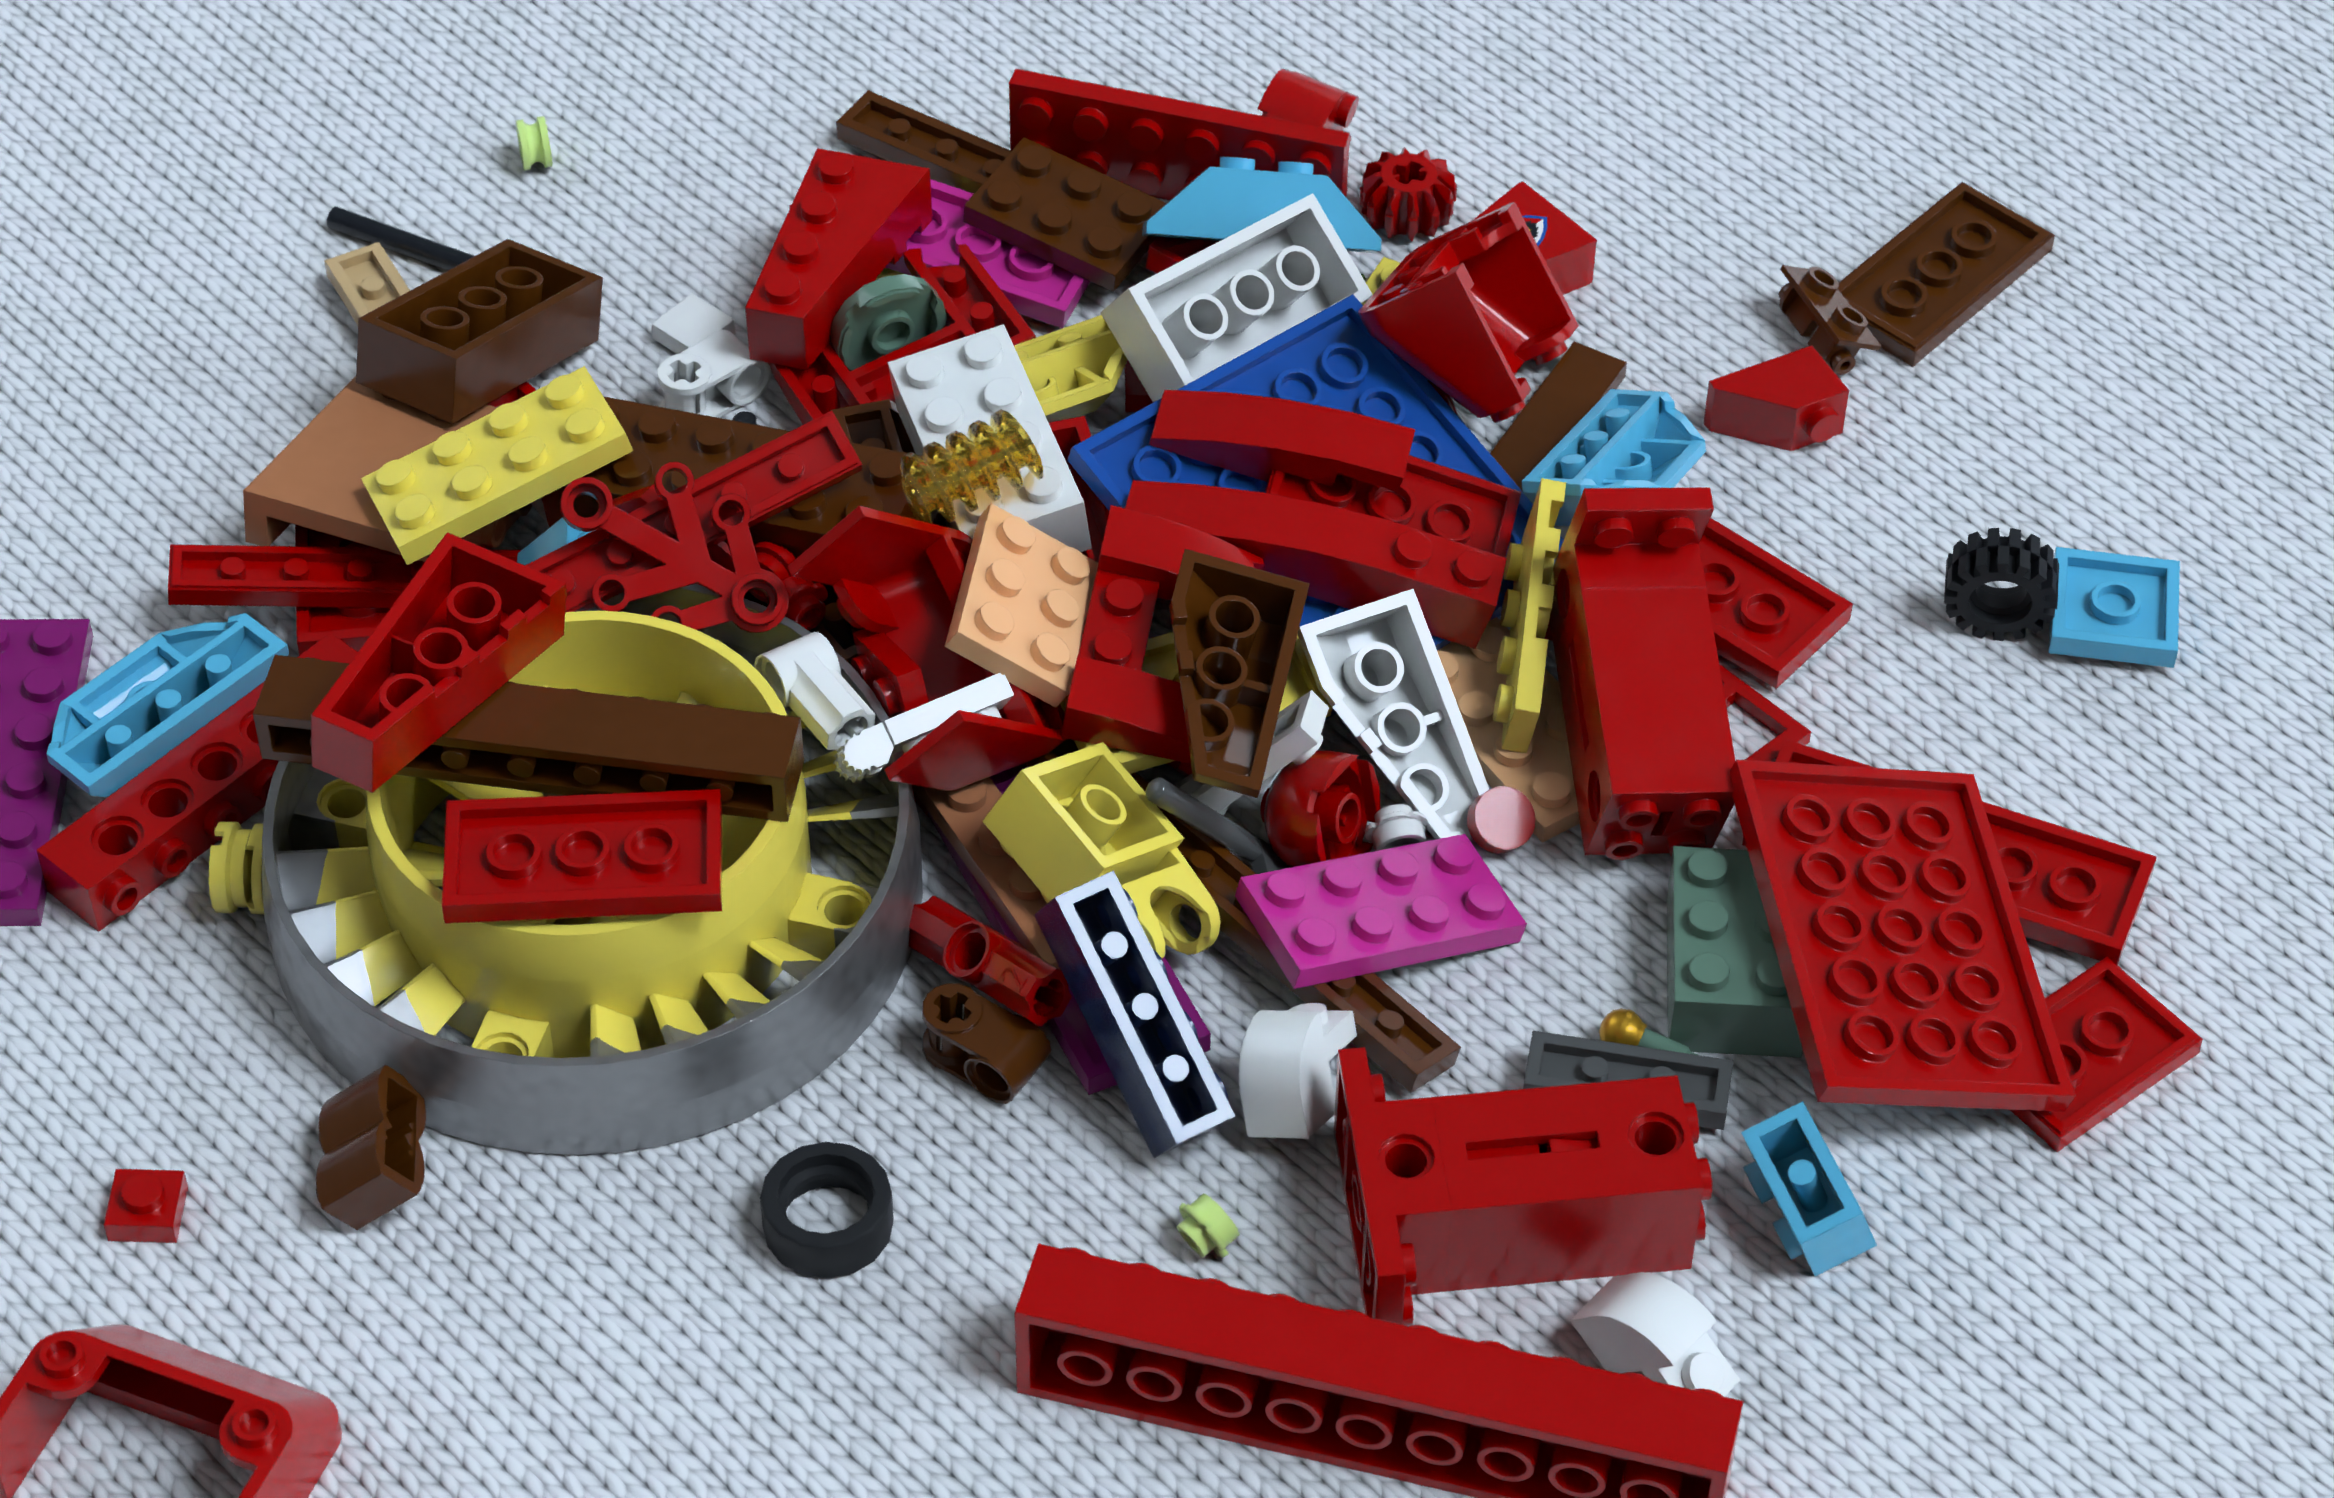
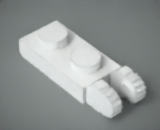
(873, 746)

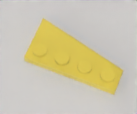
(1528, 614)

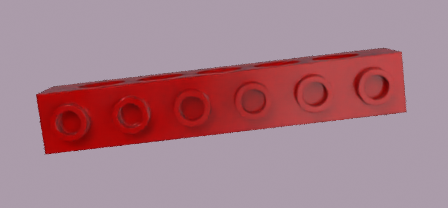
(166, 812)

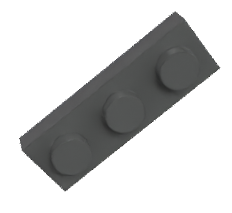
(1577, 1060)

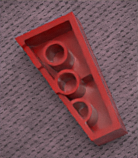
(835, 239)

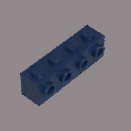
(1134, 1013)

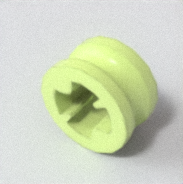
(534, 143)

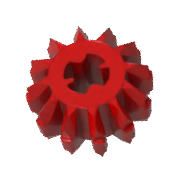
(1408, 194)

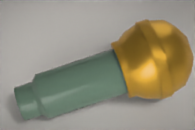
(1627, 1028)

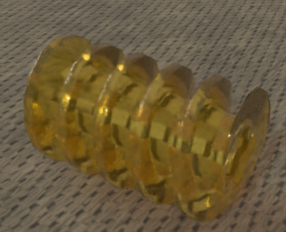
(968, 466)

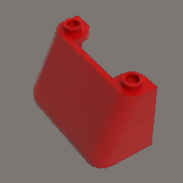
(1474, 312)

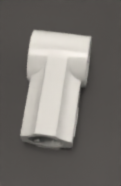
(811, 684)

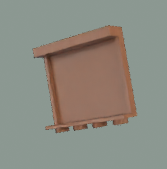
(321, 470)

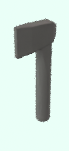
(1213, 825)

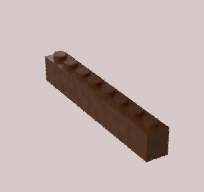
(570, 742)

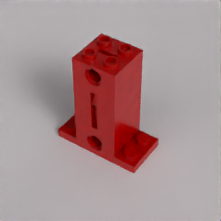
(1641, 673)
(1514, 1184)

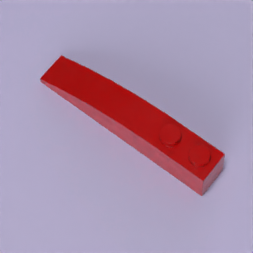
(1341, 552)

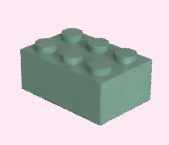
(1722, 959)

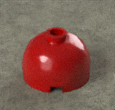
(1321, 808)

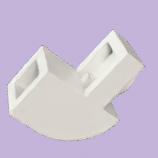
(1287, 1069)
(1655, 1329)

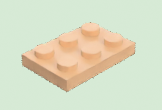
(1022, 605)

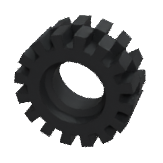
(2001, 560)

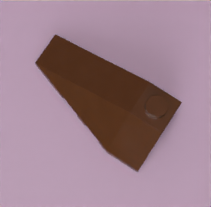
(1233, 662)

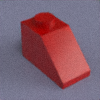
(1779, 402)

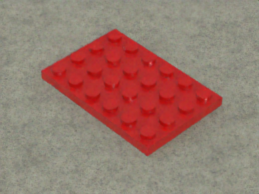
(1898, 938)

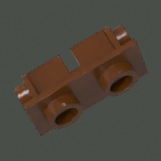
(1815, 301)

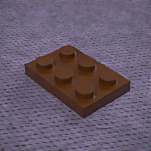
(1064, 213)

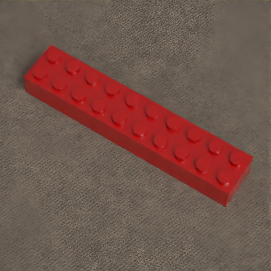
(1359, 1388)

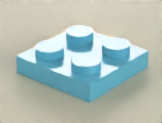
(2116, 608)

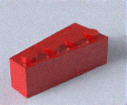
(433, 659)

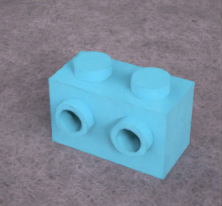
(1809, 1189)

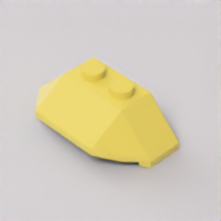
(1073, 368)

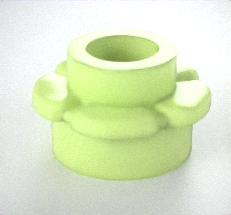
(1206, 1227)

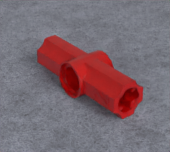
(988, 961)

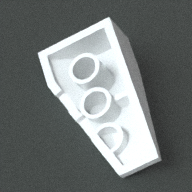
(1397, 701)

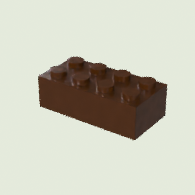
(478, 330)

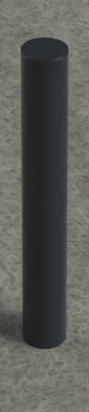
(395, 239)

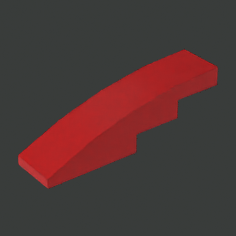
(1281, 434)

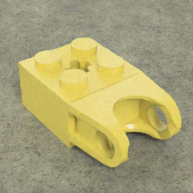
(1091, 817)

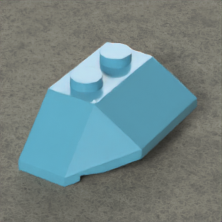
(1238, 195)
(1620, 443)
(158, 700)

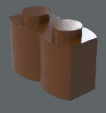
(370, 1148)

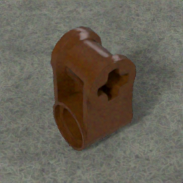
(986, 1048)

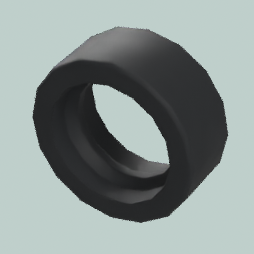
(819, 1167)

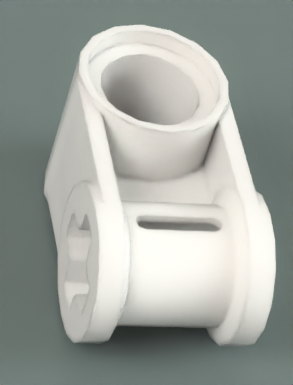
(712, 376)

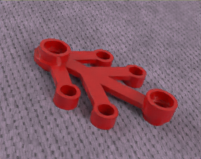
(684, 560)

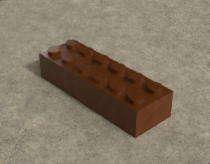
(710, 442)

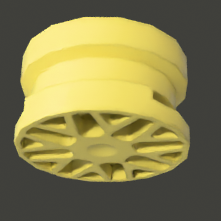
(236, 869)

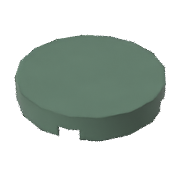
(885, 318)

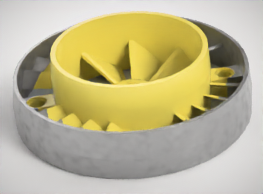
(588, 1024)

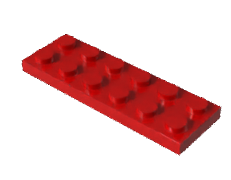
(1160, 140)
(2062, 881)

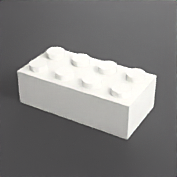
(1233, 296)
(968, 382)

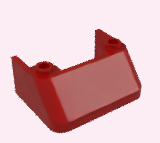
(905, 582)
(261, 1421)

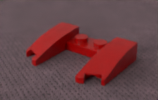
(971, 306)
(1109, 691)

